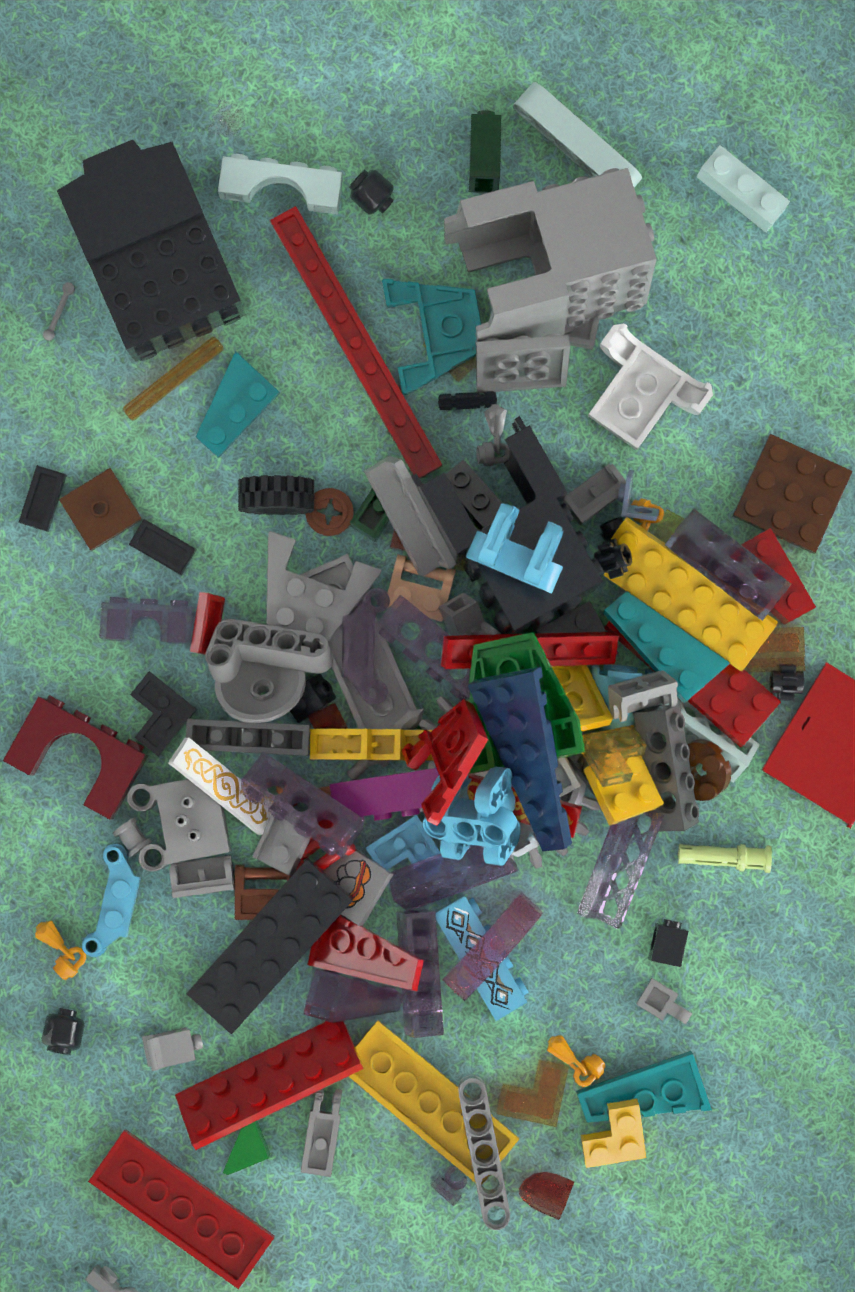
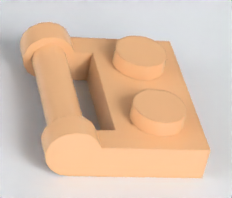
(421, 596)

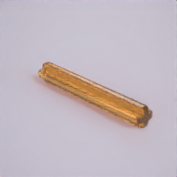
(173, 378)

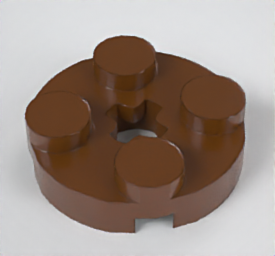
(717, 769)

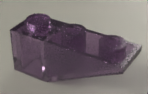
(343, 999)

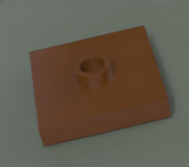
(100, 509)

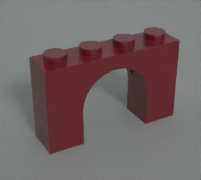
(50, 722)

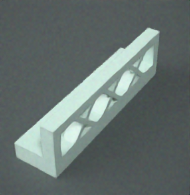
(699, 728)

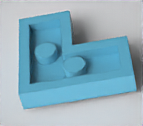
(403, 842)

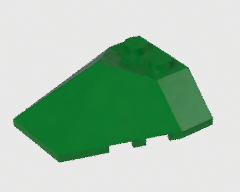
(519, 654)

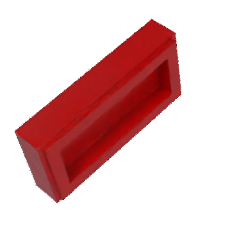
(207, 618)

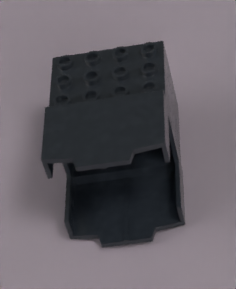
(150, 248)
(514, 601)

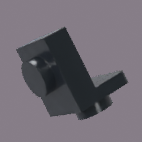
(316, 695)

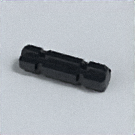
(467, 400)

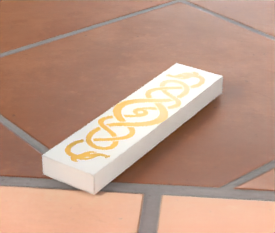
(219, 784)

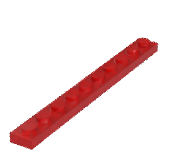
(356, 343)

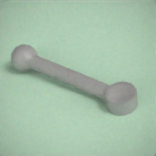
(68, 289)

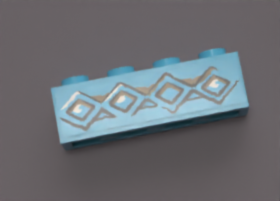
(463, 930)

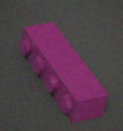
(386, 793)

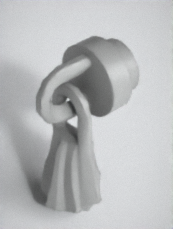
(495, 418)

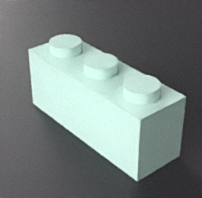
(743, 188)

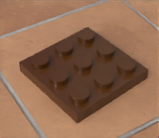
(792, 493)

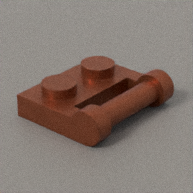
(250, 901)

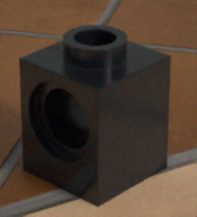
(668, 943)

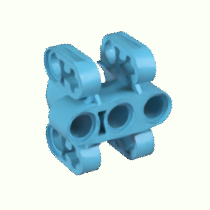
(514, 559)
(481, 821)

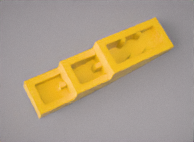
(361, 744)

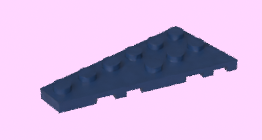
(525, 743)

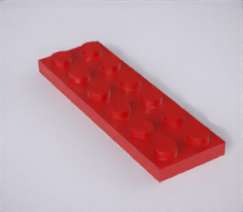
(730, 700)
(267, 1082)
(181, 1208)

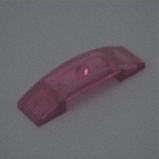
(493, 946)

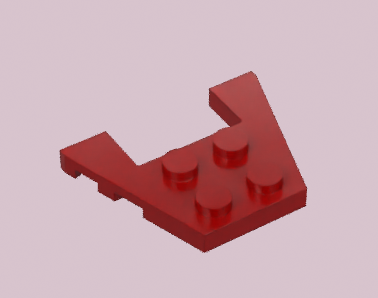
(454, 751)

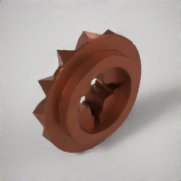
(340, 503)

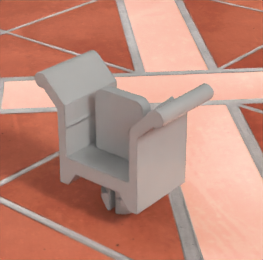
(171, 1048)

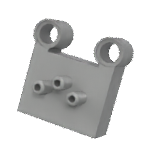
(190, 822)

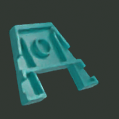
(448, 326)

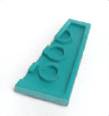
(665, 645)
(659, 1087)

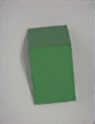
(248, 1149)

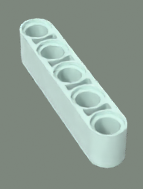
(570, 133)

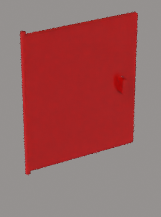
(819, 746)

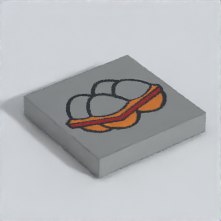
(362, 880)

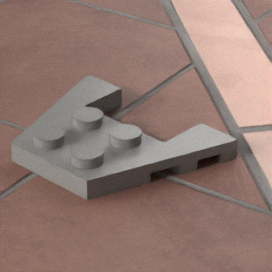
(304, 602)

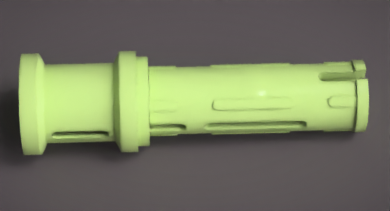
(739, 857)

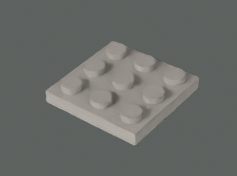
(522, 363)

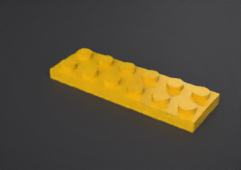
(689, 598)
(423, 1098)

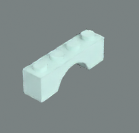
(244, 178)

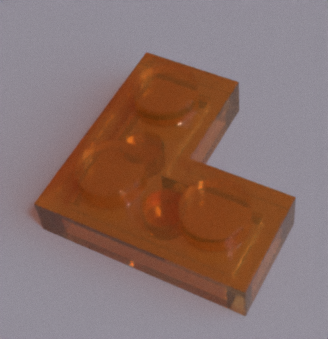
(542, 1101)

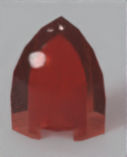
(546, 1193)

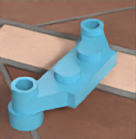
(117, 902)

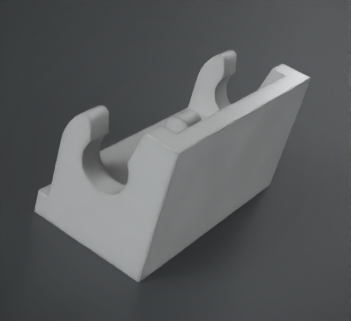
(594, 494)
(641, 694)
(202, 876)

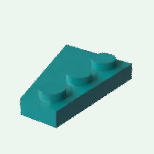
(235, 406)

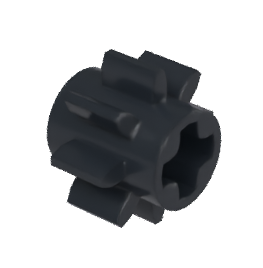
(614, 558)
(786, 682)

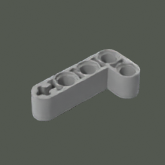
(307, 650)

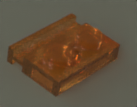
(780, 647)

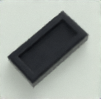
(42, 498)
(162, 547)

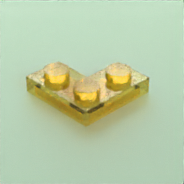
(607, 753)

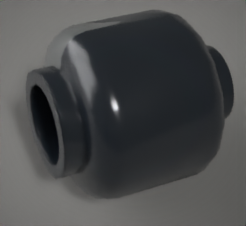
(63, 1032)

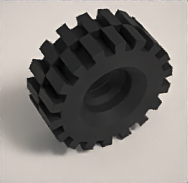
(276, 495)

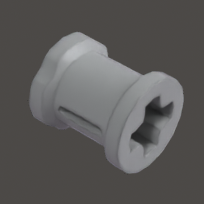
(132, 837)

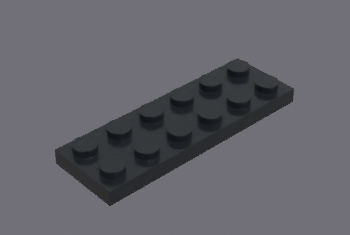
(270, 946)

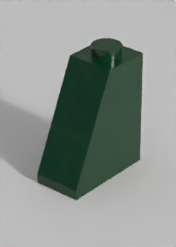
(485, 152)

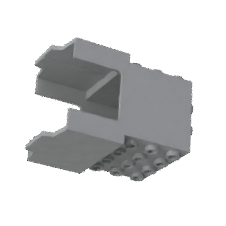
(583, 243)

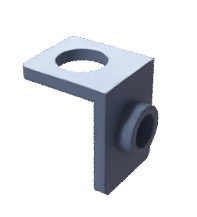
(633, 510)

